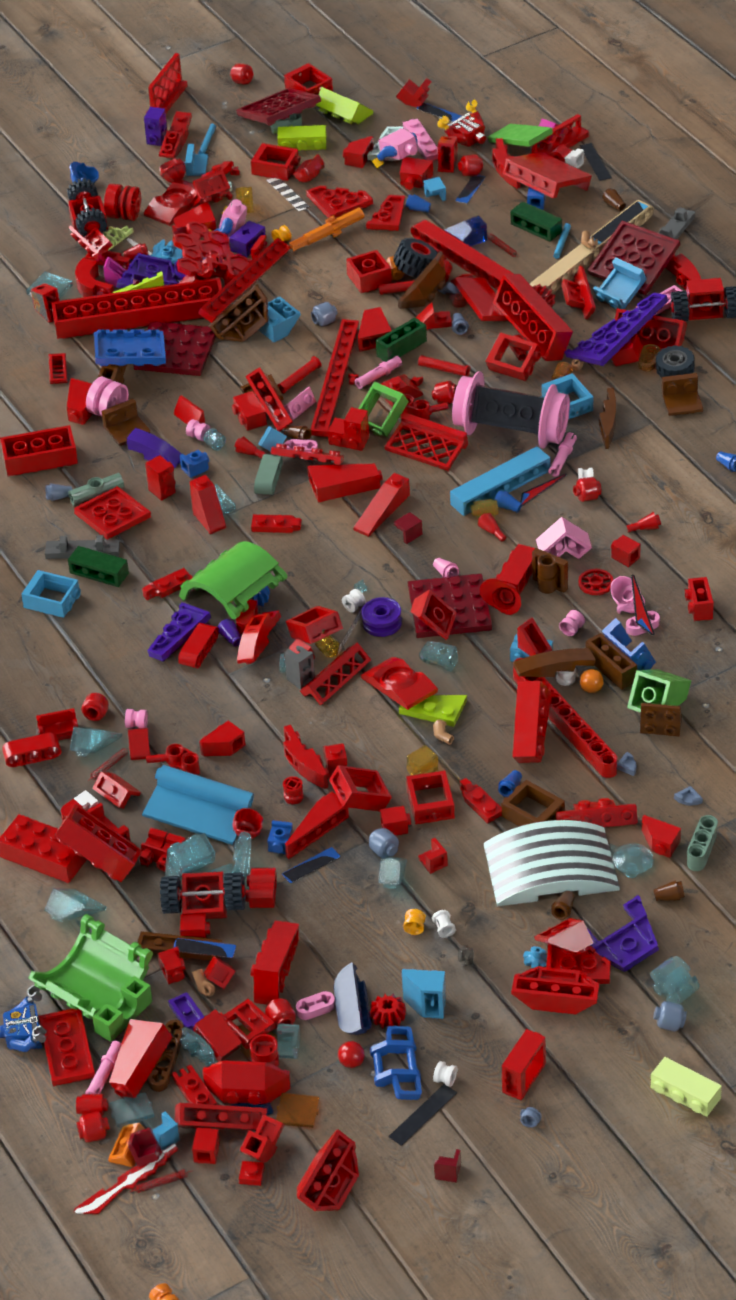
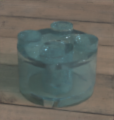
(674, 980)

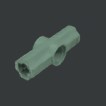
(94, 488)

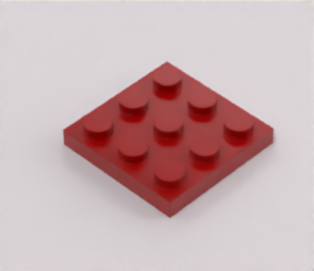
(112, 512)

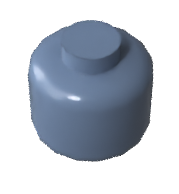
(324, 314)
(383, 842)
(670, 1016)

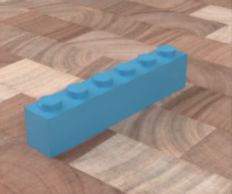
(504, 478)

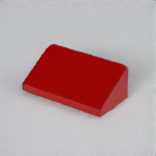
(186, 411)

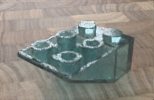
(189, 855)

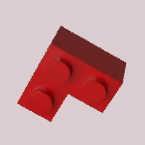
(351, 431)

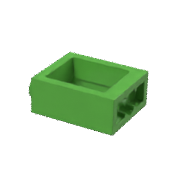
(378, 390)

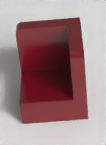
(410, 526)
(144, 1146)
(448, 1168)

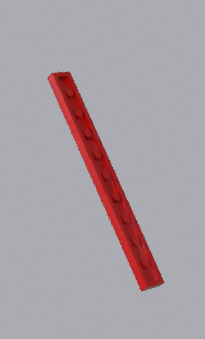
(244, 280)
(334, 378)

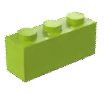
(303, 137)

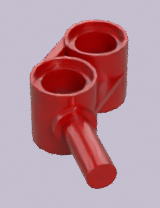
(422, 408)
(178, 758)

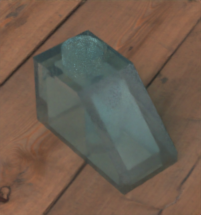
(391, 871)

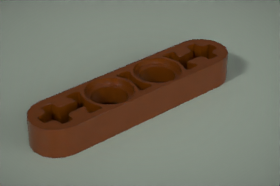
(168, 1055)

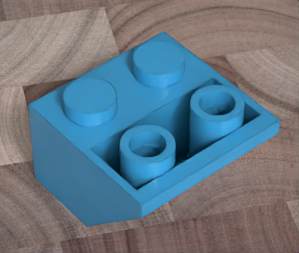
(281, 319)
(425, 992)

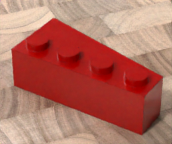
(531, 721)
(274, 961)

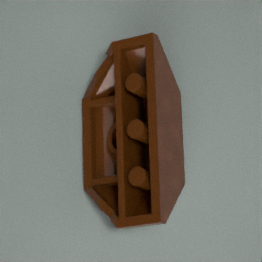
(426, 285)
(242, 317)

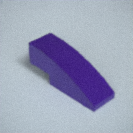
(152, 446)

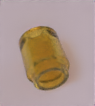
(484, 506)
(328, 646)

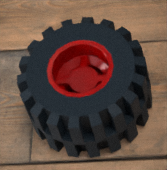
(413, 256)

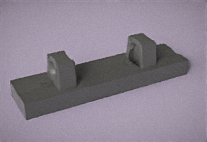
(678, 223)
(59, 550)

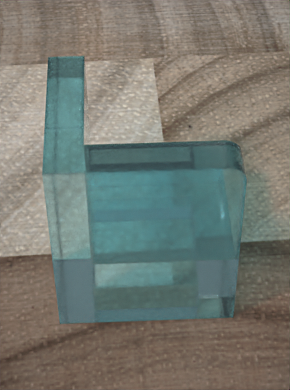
(288, 1040)

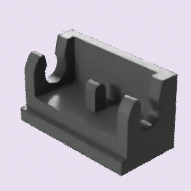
(299, 667)

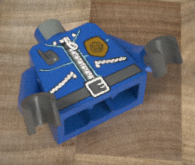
(22, 1024)

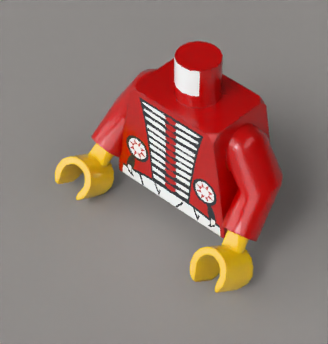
(467, 129)

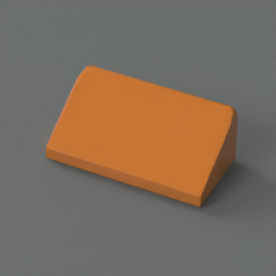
(121, 1153)

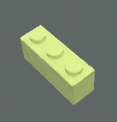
(685, 1086)

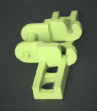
(117, 232)

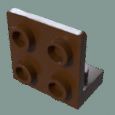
(681, 394)
(122, 420)
(660, 719)

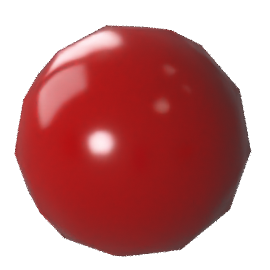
(351, 1054)

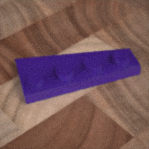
(177, 631)

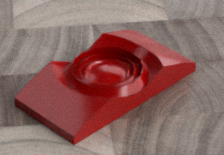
(172, 203)
(400, 682)

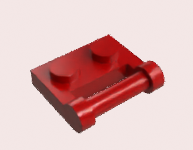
(252, 1018)

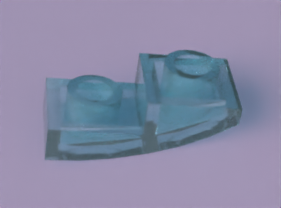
(197, 1046)

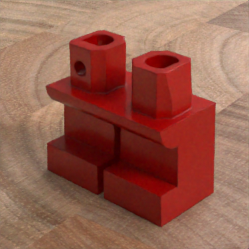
(156, 847)

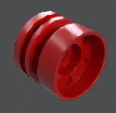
(122, 202)

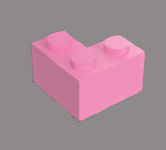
(564, 537)

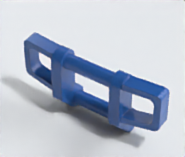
(395, 1076)

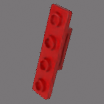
(94, 243)
(578, 293)
(601, 813)

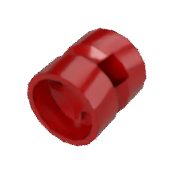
(264, 1049)

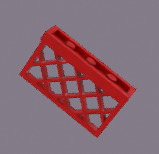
(167, 85)
(432, 431)

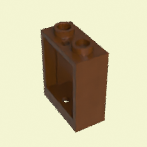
(538, 794)

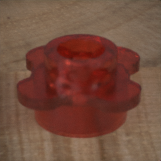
(458, 300)

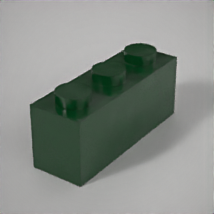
(536, 221)
(401, 340)
(98, 566)

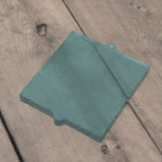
(131, 1110)

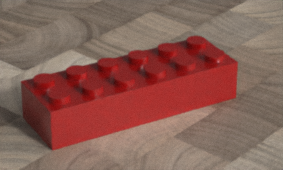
(532, 316)

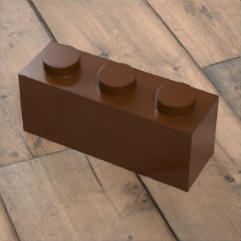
(612, 661)

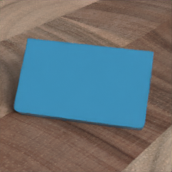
(195, 163)

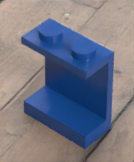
(618, 636)

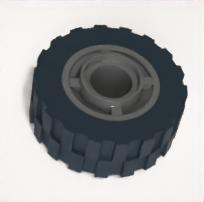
(675, 361)

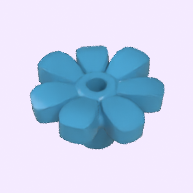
(536, 957)

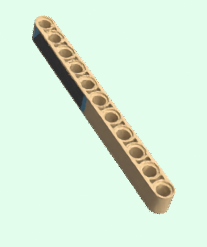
(566, 268)

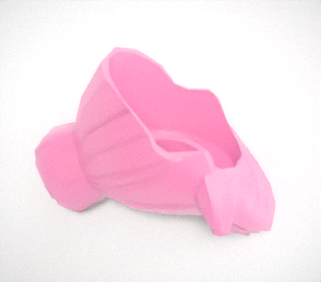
(623, 595)

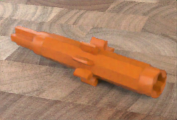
(332, 226)

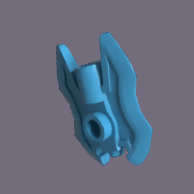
(167, 252)

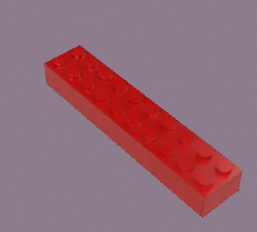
(133, 308)

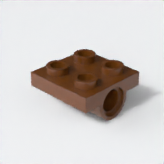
(549, 571)

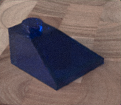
(470, 231)

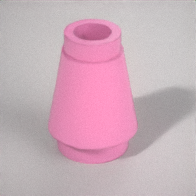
(446, 568)

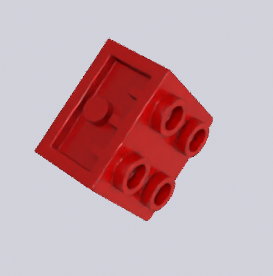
(211, 188)

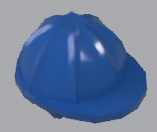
(81, 171)

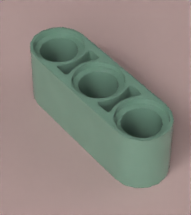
(268, 474)
(702, 843)

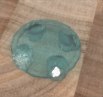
(632, 859)

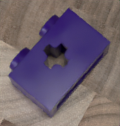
(155, 126)
(245, 238)

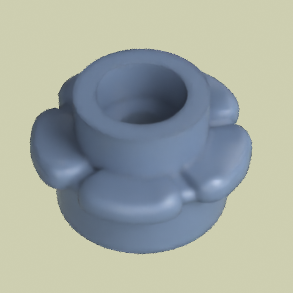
(530, 1117)

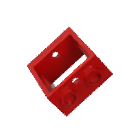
(308, 72)
(261, 167)
(498, 350)
(309, 624)
(346, 779)
(423, 812)
(523, 1064)

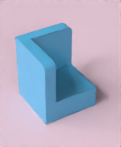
(435, 187)
(271, 437)
(167, 1132)

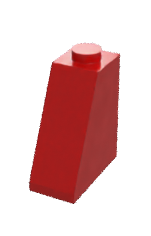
(201, 214)
(372, 327)
(76, 401)
(206, 504)

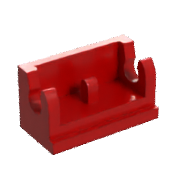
(58, 722)

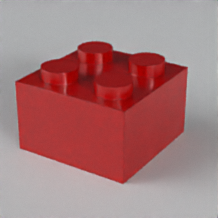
(368, 271)

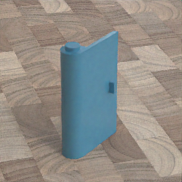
(196, 803)

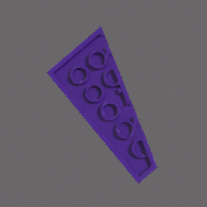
(615, 334)

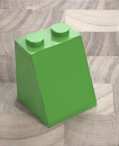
(657, 688)

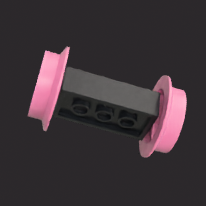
(510, 409)

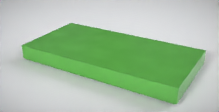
(521, 134)

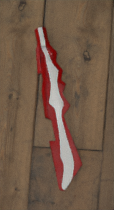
(128, 1180)

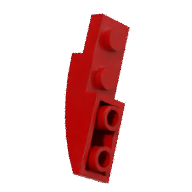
(176, 136)
(499, 157)
(683, 269)
(255, 636)
(303, 759)

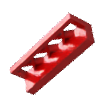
(568, 138)
(330, 670)

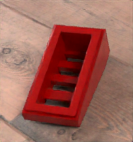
(59, 358)

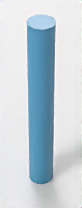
(206, 141)
(562, 240)

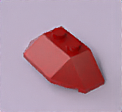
(555, 990)
(246, 1081)
(330, 1174)

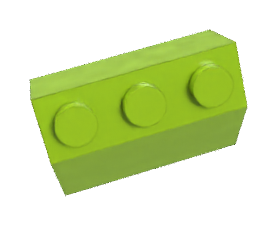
(343, 107)

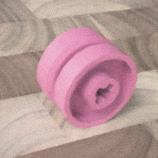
(105, 394)

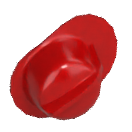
(501, 595)

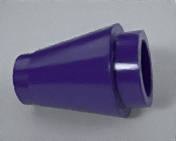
(230, 632)

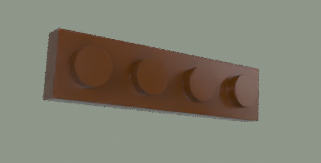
(161, 942)

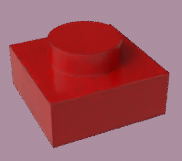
(251, 1173)

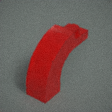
(86, 273)

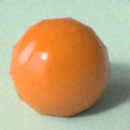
(591, 681)

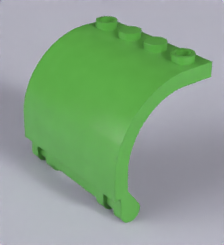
(237, 576)
(94, 969)

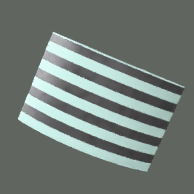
(550, 860)

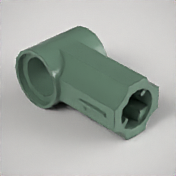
(293, 120)

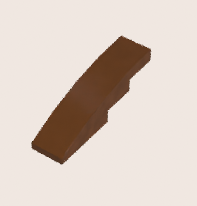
(607, 418)
(549, 662)

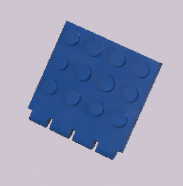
(129, 347)

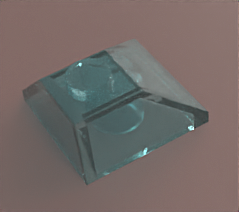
(91, 740)
(71, 904)

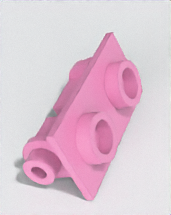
(300, 403)

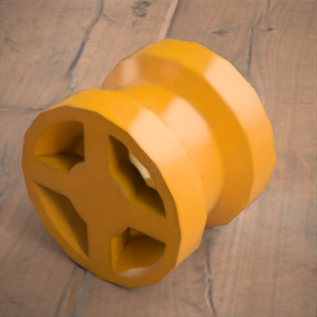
(282, 233)
(414, 921)

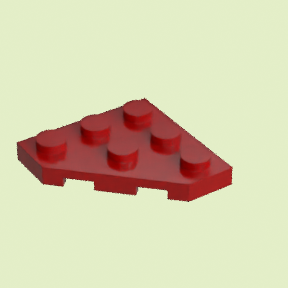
(338, 201)
(588, 962)

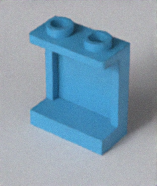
(620, 284)

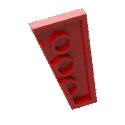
(316, 453)

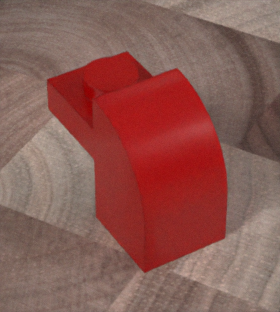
(412, 94)
(263, 1142)

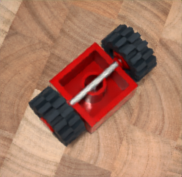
(86, 207)
(703, 300)
(203, 893)

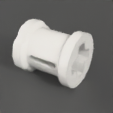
(443, 922)

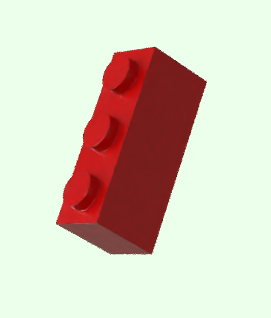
(518, 567)

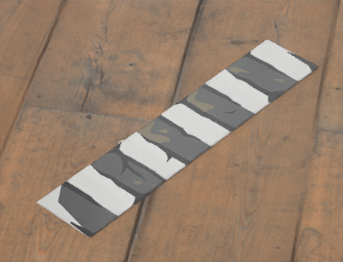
(288, 193)

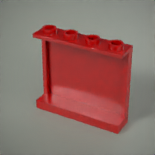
(545, 173)

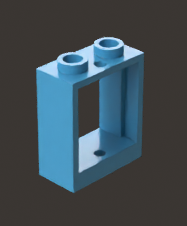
(571, 384)
(54, 582)

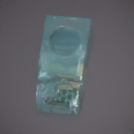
(439, 654)

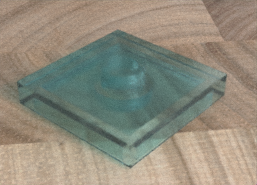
(62, 284)

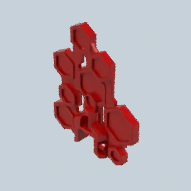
(213, 247)

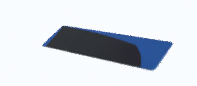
(438, 111)
(470, 188)
(311, 865)
(205, 947)

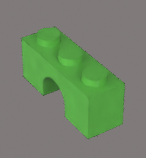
(134, 999)

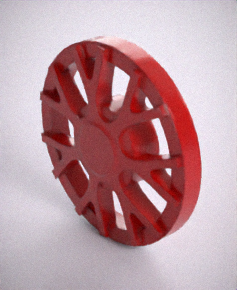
(595, 581)

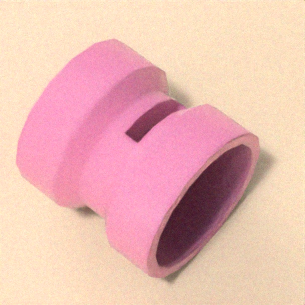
(197, 430)
(573, 620)
(136, 718)

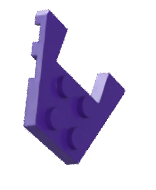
(147, 266)
(631, 942)

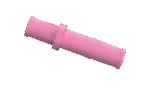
(384, 369)
(565, 449)
(107, 1065)

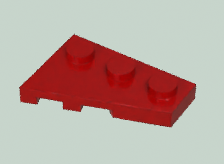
(389, 214)

